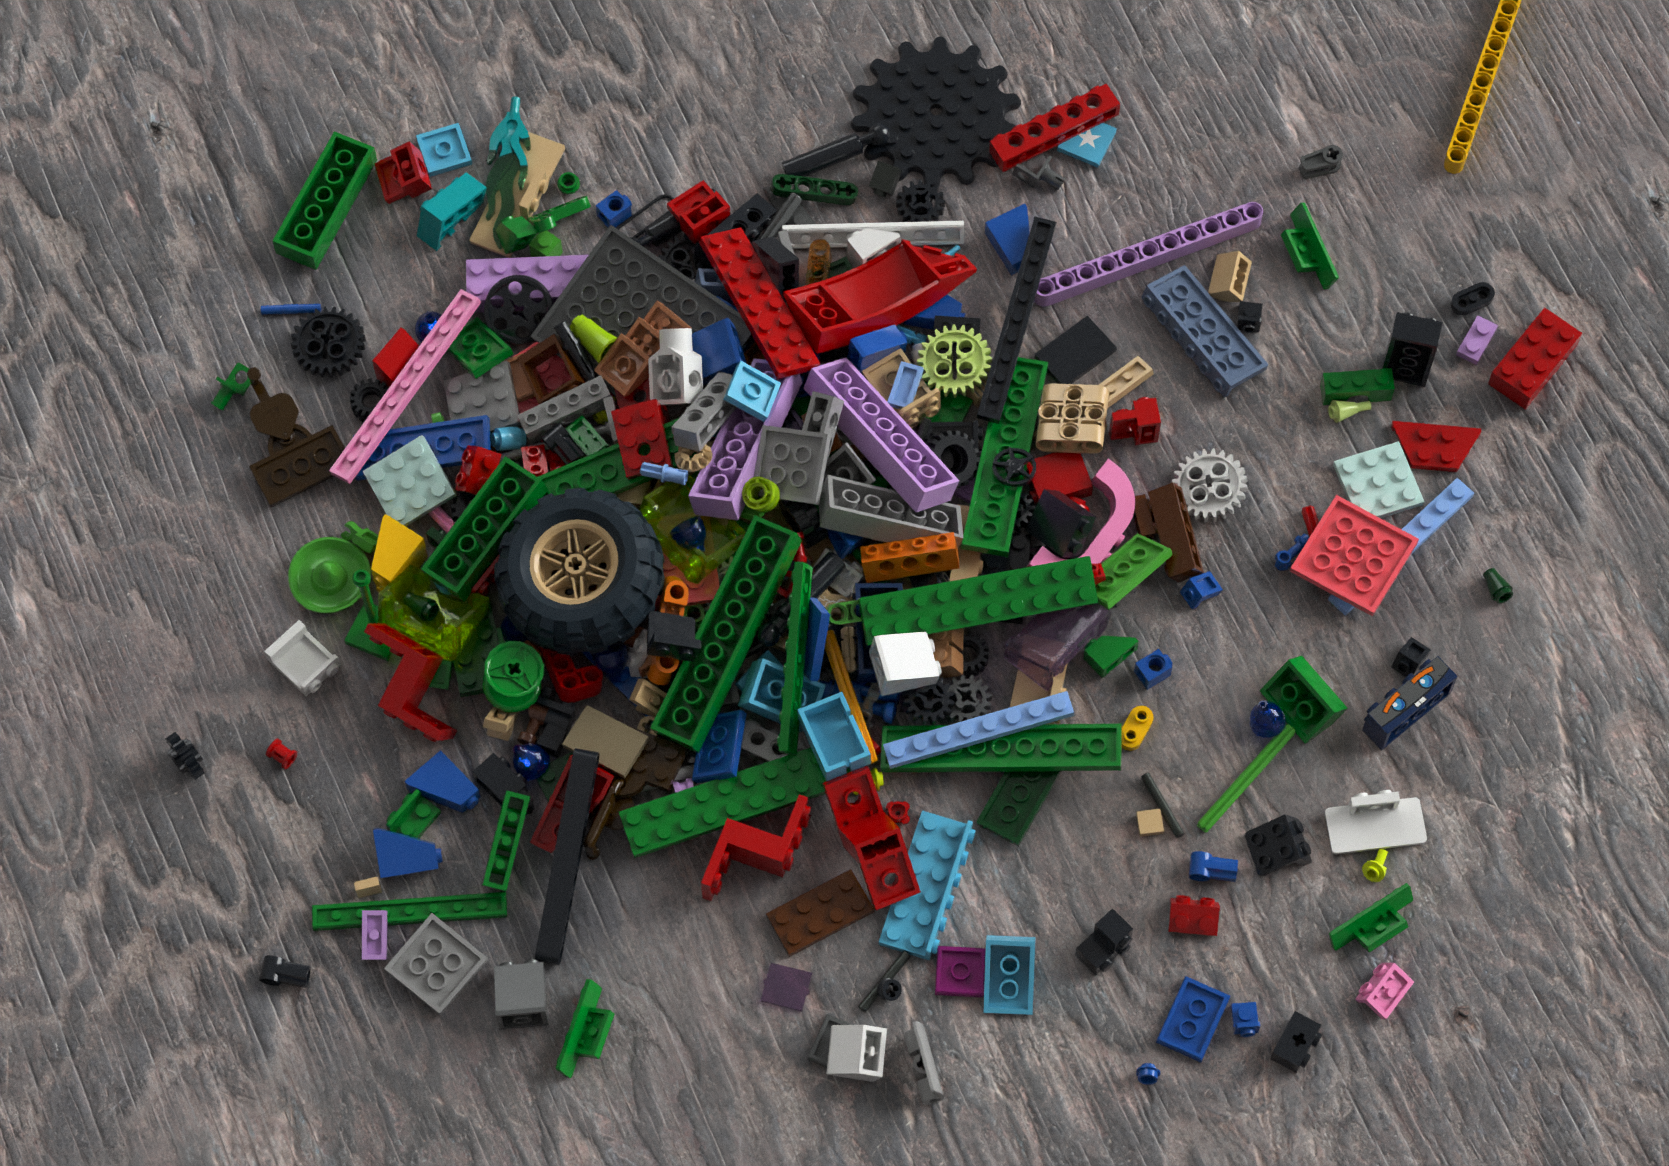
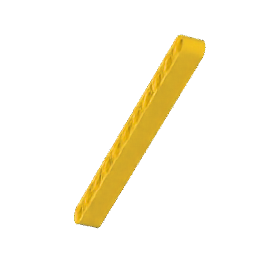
(1483, 77)

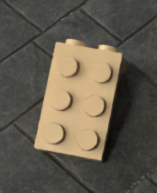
(882, 377)

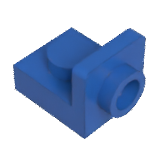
(1200, 589)
(1245, 1019)

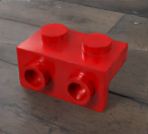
(476, 468)
(1194, 915)

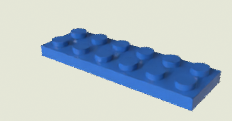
(445, 439)

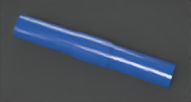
(290, 309)

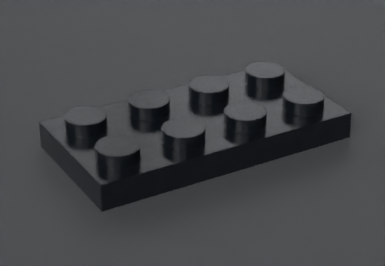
(1017, 558)

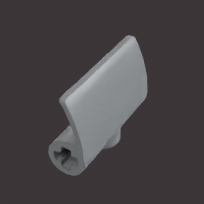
(919, 1046)

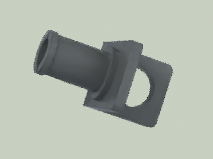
(1044, 174)

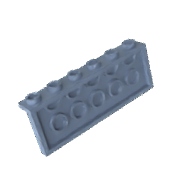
(1203, 330)

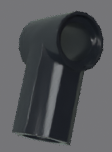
(560, 442)
(277, 971)

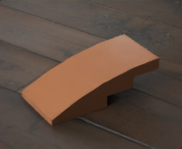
(627, 360)

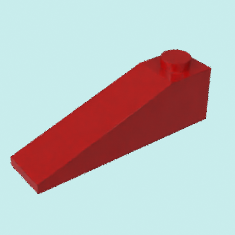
(548, 826)

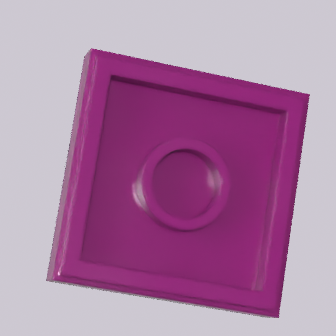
(960, 971)

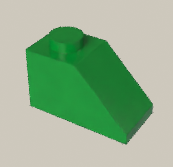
(515, 233)
(1108, 652)

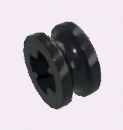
(894, 993)

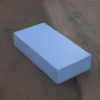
(905, 385)

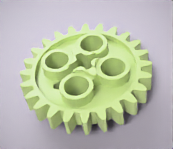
(976, 360)

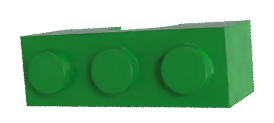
(1340, 386)

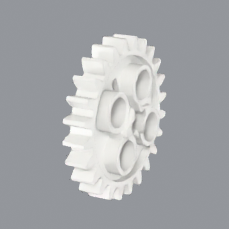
(1206, 466)

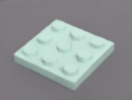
(1379, 481)
(410, 482)

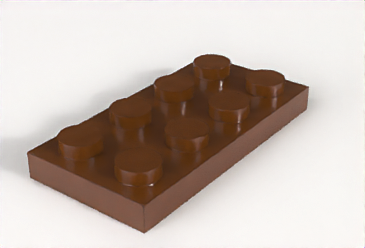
(820, 912)

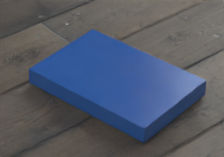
(816, 639)
(721, 748)
(1193, 1019)

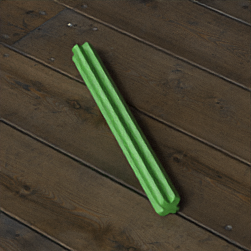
(1245, 778)

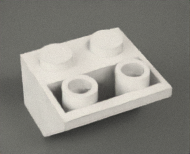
(856, 1052)

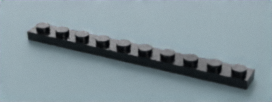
(1016, 320)

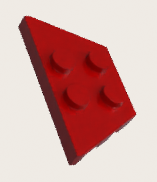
(1435, 445)

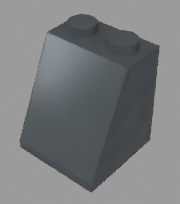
(520, 995)

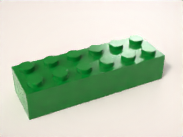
(325, 200)
(478, 532)

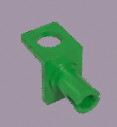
(230, 387)

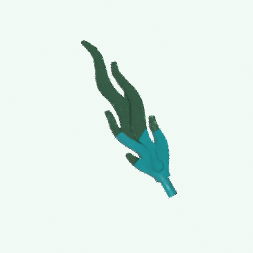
(511, 159)

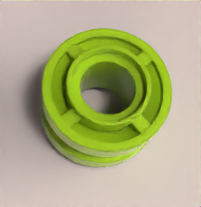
(769, 499)

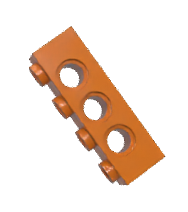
(910, 557)

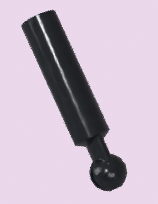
(835, 152)
(660, 230)
(822, 577)

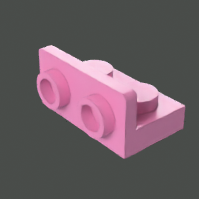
(1385, 989)

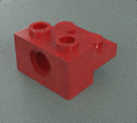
(403, 173)
(699, 210)
(1141, 422)
(537, 459)

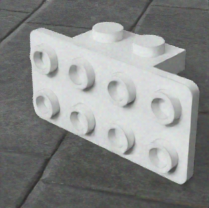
(1375, 823)

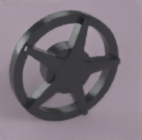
(1014, 467)

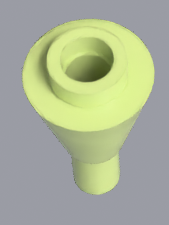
(1343, 409)

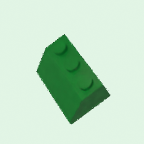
(1304, 698)

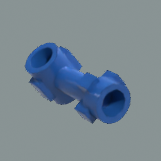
(1283, 558)

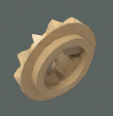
(697, 462)

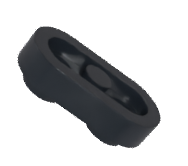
(1471, 299)

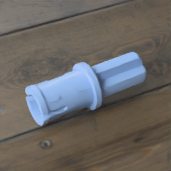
(664, 473)

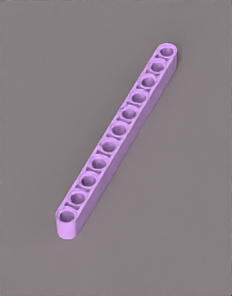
(1156, 246)

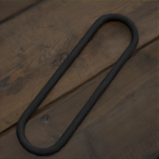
(643, 209)

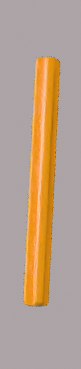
(845, 685)

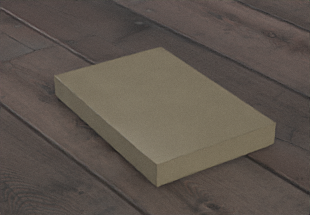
(615, 741)

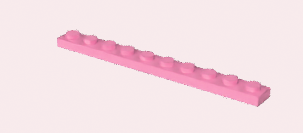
(405, 386)

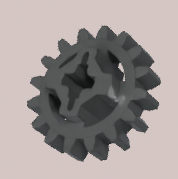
(969, 689)

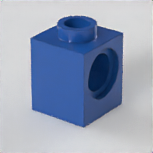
(610, 217)
(1146, 675)

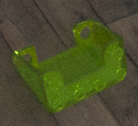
(669, 507)

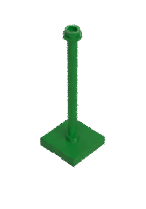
(367, 615)

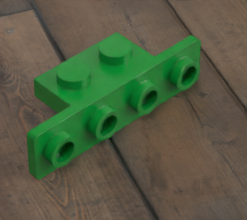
(1308, 248)
(1376, 923)
(587, 1030)

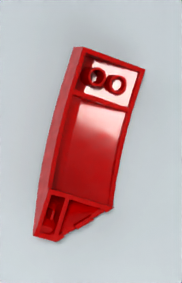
(875, 294)

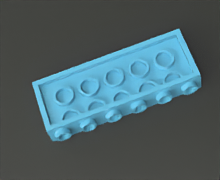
(936, 859)

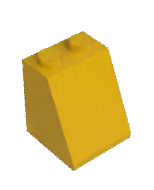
(395, 551)

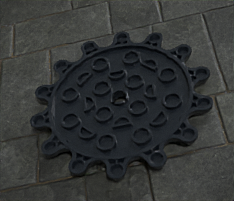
(938, 79)

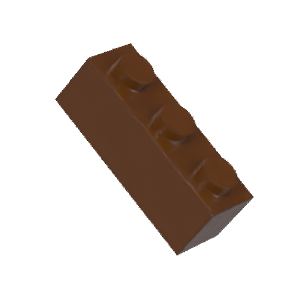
(1143, 517)

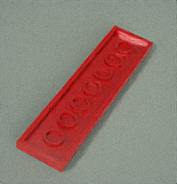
(759, 303)

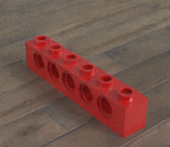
(1048, 137)

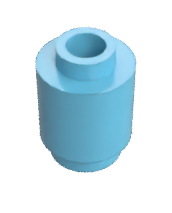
(508, 438)

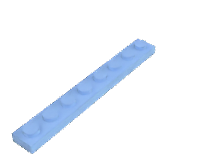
(1427, 522)
(978, 729)

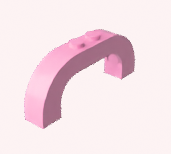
(1120, 494)

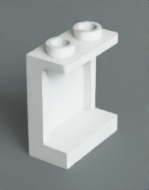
(302, 659)

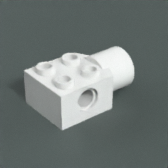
(675, 369)

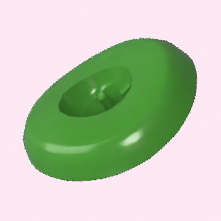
(323, 574)

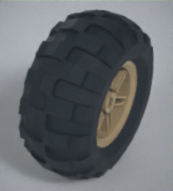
(586, 618)

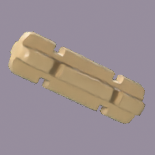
(849, 648)

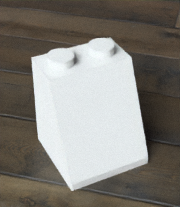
(904, 662)

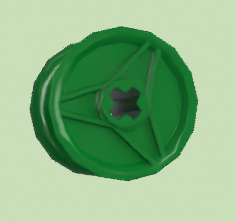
(513, 676)

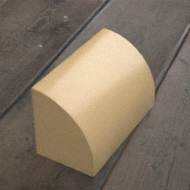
(1230, 277)

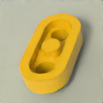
(1137, 727)

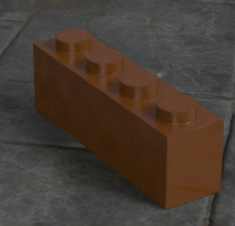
(1175, 532)

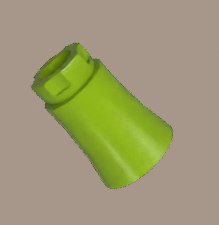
(592, 337)

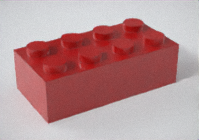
(1534, 358)

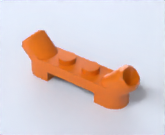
(672, 601)

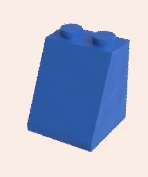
(719, 348)

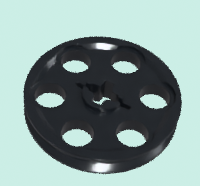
(507, 309)

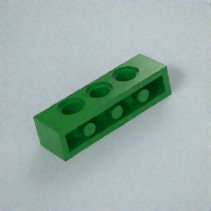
(505, 840)

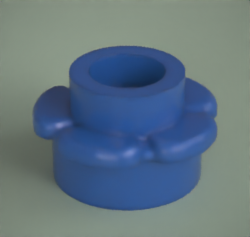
(1147, 1074)

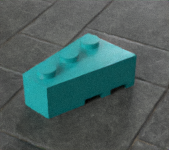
(448, 207)

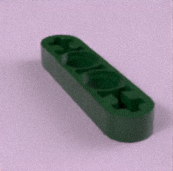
(814, 186)

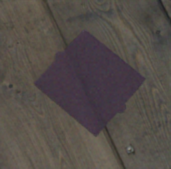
(786, 987)

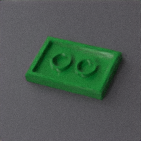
(478, 348)

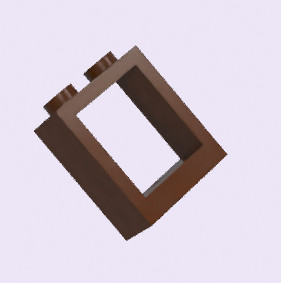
(538, 355)

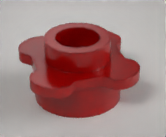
(902, 807)

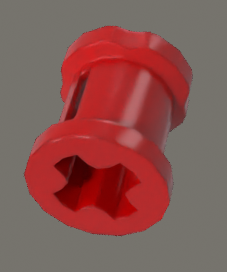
(281, 753)

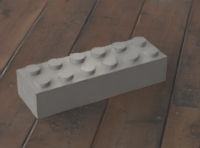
(882, 513)

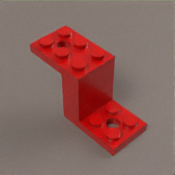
(641, 425)
(410, 682)
(871, 837)
(755, 848)

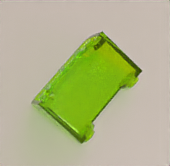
(448, 631)

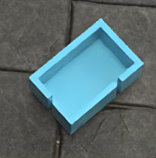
(832, 739)

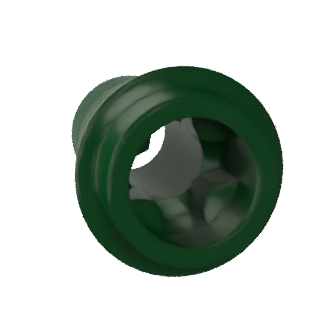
(1498, 587)
(423, 607)

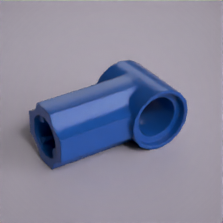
(1205, 867)

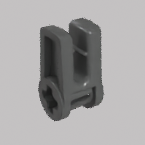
(1321, 162)

